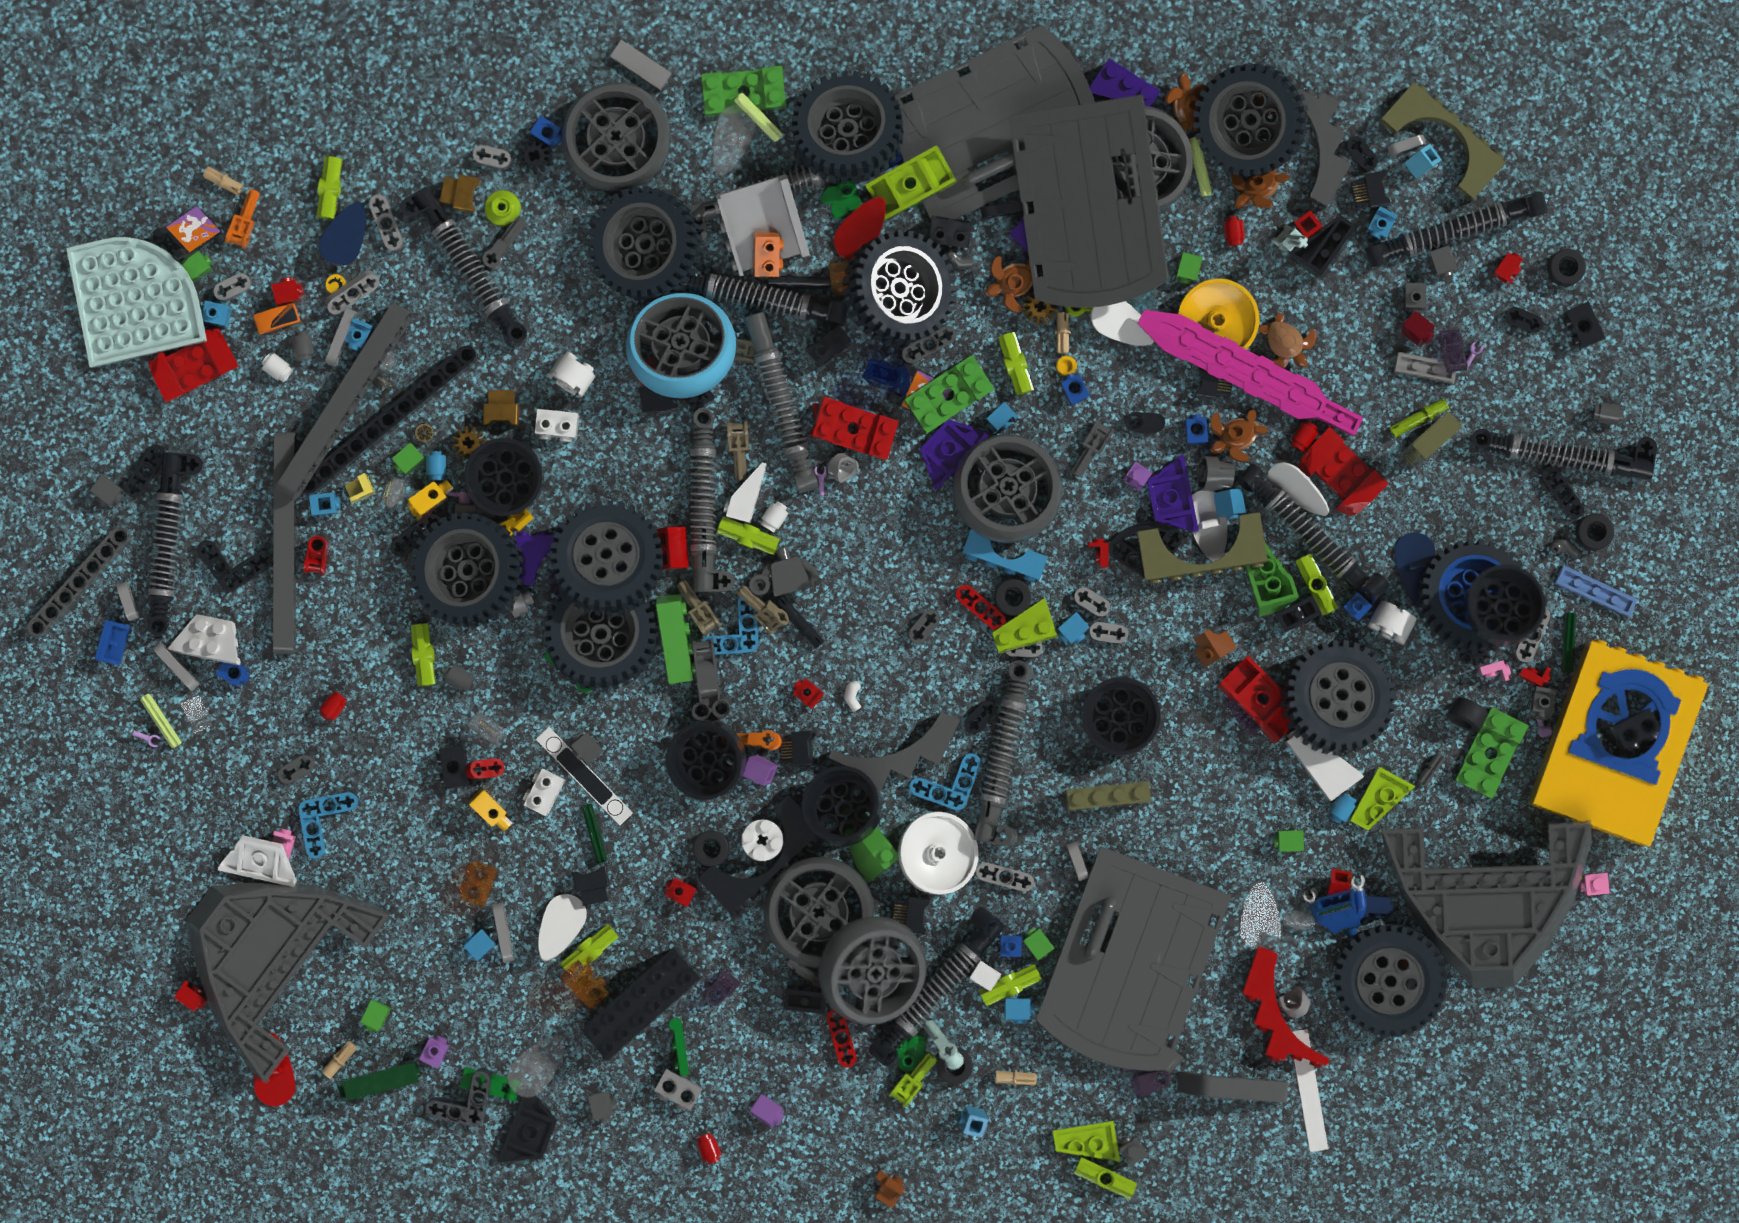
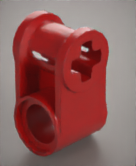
(316, 557)

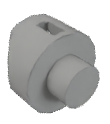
(842, 467)
(521, 603)
(1295, 1002)

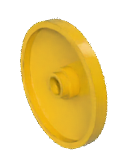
(1223, 309)

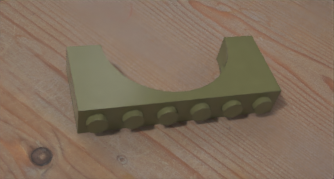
(1418, 106)
(1161, 564)

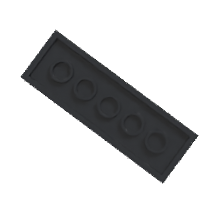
(641, 1003)

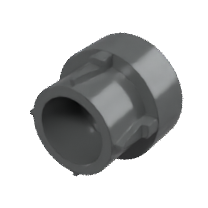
(1214, 474)

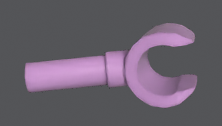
(1474, 351)
(821, 480)
(464, 497)
(1544, 731)
(146, 737)

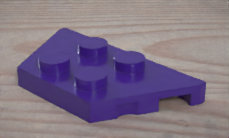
(946, 449)
(1172, 496)

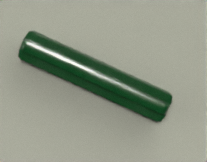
(1568, 642)
(594, 833)

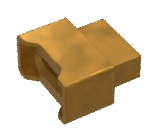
(459, 192)
(501, 408)

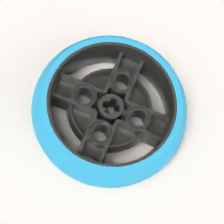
(695, 313)

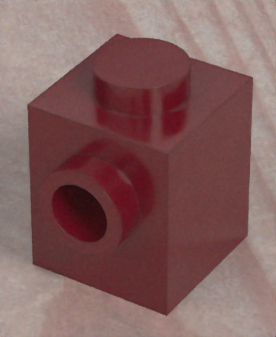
(1418, 329)

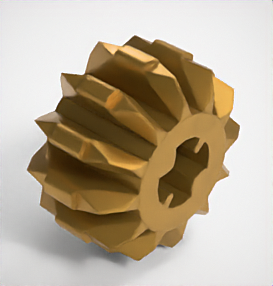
(1038, 315)
(463, 437)

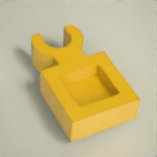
(517, 521)

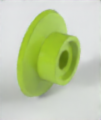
(504, 217)

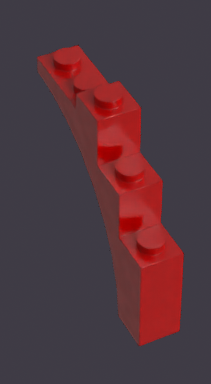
(1260, 985)

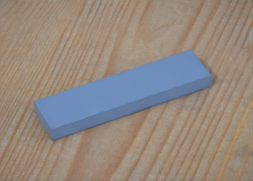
(1595, 591)

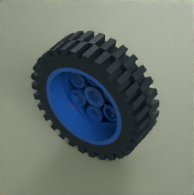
(1449, 571)

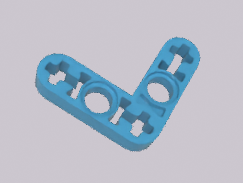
(738, 639)
(956, 789)
(315, 818)

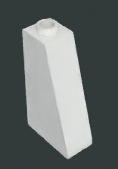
(1327, 770)

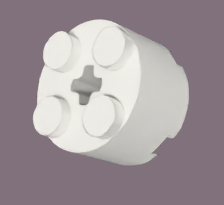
(571, 374)
(1392, 622)
(759, 851)

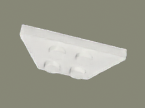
(208, 639)
(260, 861)

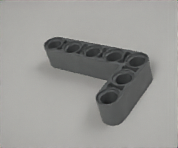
(1232, 1087)

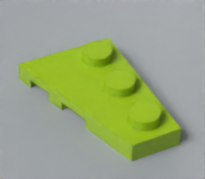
(1026, 629)
(1380, 796)
(1090, 1140)

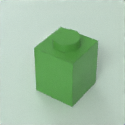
(198, 266)
(1188, 268)
(407, 459)
(1289, 841)
(1037, 943)
(375, 1016)

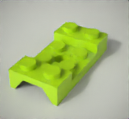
(931, 176)

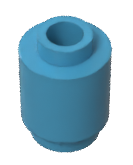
(436, 466)
(1342, 808)

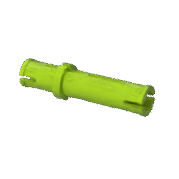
(1420, 417)

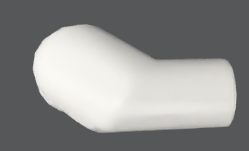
(850, 695)

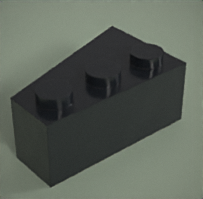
(1324, 247)

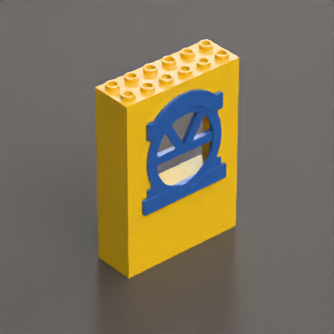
(1589, 783)

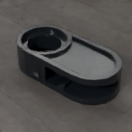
(1148, 422)

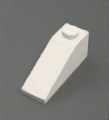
(744, 499)

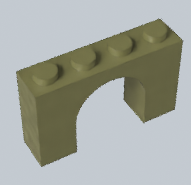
(1431, 439)
(1107, 795)

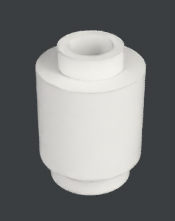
(276, 367)
(774, 516)

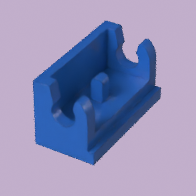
(112, 642)

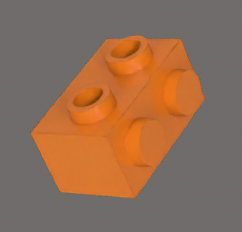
(766, 254)

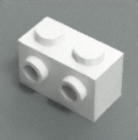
(556, 424)
(543, 792)

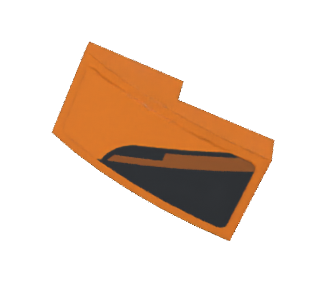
(276, 318)

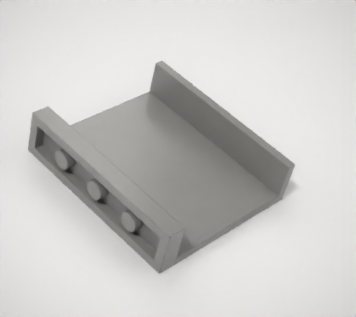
(760, 208)

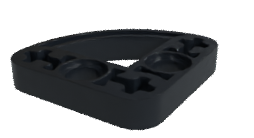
(1165, 528)

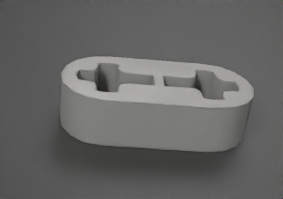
(1406, 145)
(491, 162)
(230, 282)
(1095, 598)
(128, 601)
(1107, 637)
(1026, 653)
(1077, 861)

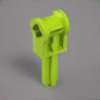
(911, 1083)

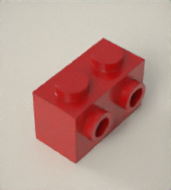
(674, 548)

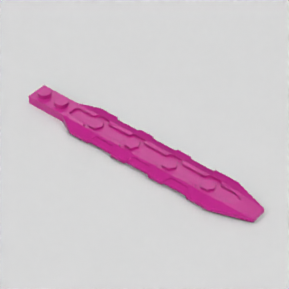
(1251, 372)

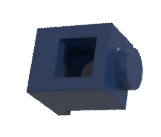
(1378, 906)

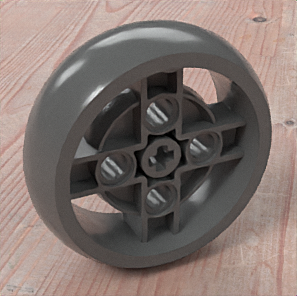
(645, 110)
(1177, 163)
(986, 457)
(815, 891)
(891, 991)

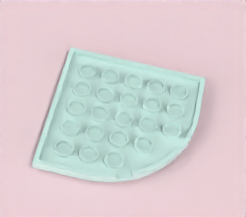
(133, 300)

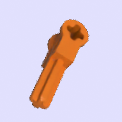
(242, 225)
(759, 739)

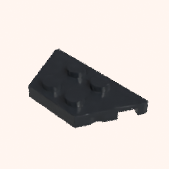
(528, 1132)

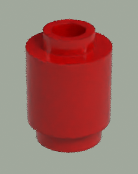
(1234, 231)
(1304, 436)
(332, 706)
(708, 1148)

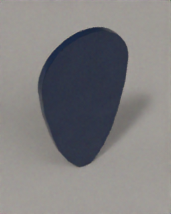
(344, 236)
(1412, 557)

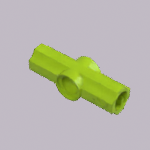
(329, 188)
(1015, 363)
(748, 535)
(1310, 572)
(423, 654)
(592, 947)
(1011, 984)
(1117, 1184)

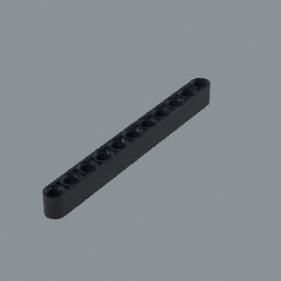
(399, 418)

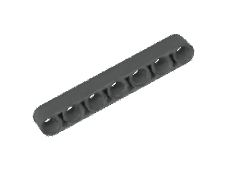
(70, 587)

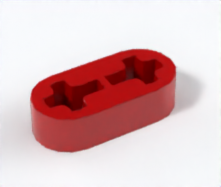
(484, 764)

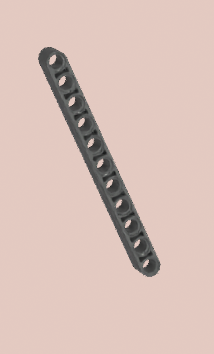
(344, 401)
(284, 550)

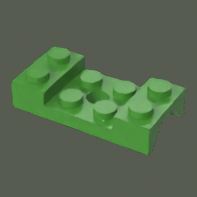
(764, 84)
(967, 384)
(1503, 735)

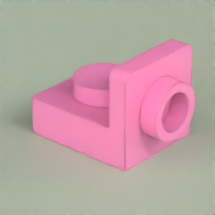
(1491, 670)
(285, 838)
(1594, 884)

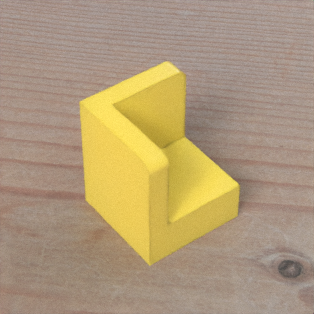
(359, 488)

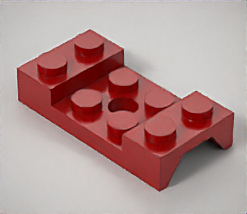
(873, 432)
(1243, 687)

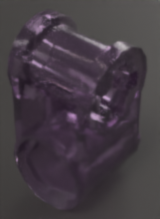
(723, 986)
(1146, 1082)

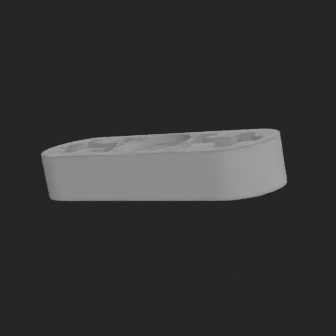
(386, 239)
(360, 279)
(338, 342)
(1532, 650)
(176, 666)
(1018, 885)
(503, 932)

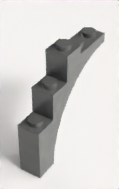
(1328, 137)
(930, 747)

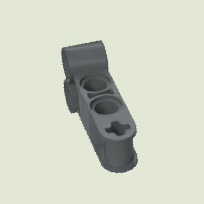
(707, 680)

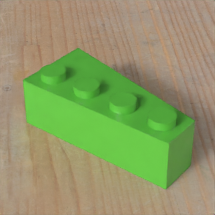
(674, 638)

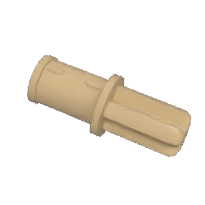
(223, 180)
(1062, 332)
(339, 1060)
(1016, 1078)

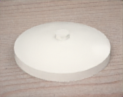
(938, 853)

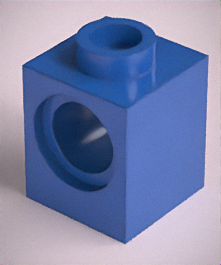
(542, 124)
(1077, 397)
(1192, 439)
(1356, 607)
(224, 673)
(1010, 945)

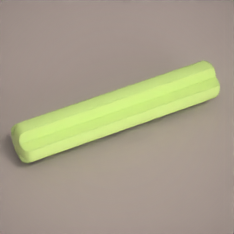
(758, 117)
(1200, 168)
(160, 720)

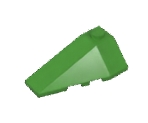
(1271, 585)
(873, 853)

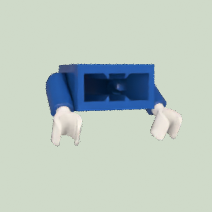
(1340, 910)

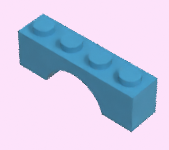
(1028, 565)

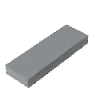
(640, 65)
(1423, 368)

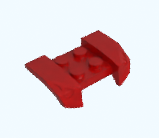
(192, 365)
(1342, 472)

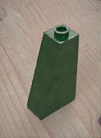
(378, 1081)

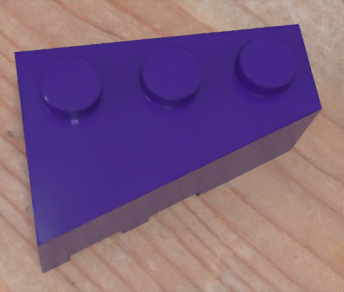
(1118, 82)

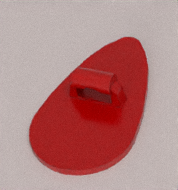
(860, 227)
(281, 1084)

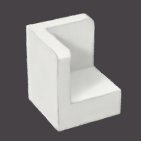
(984, 976)

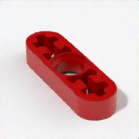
(972, 593)
(833, 1034)

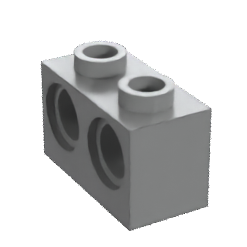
(681, 1084)

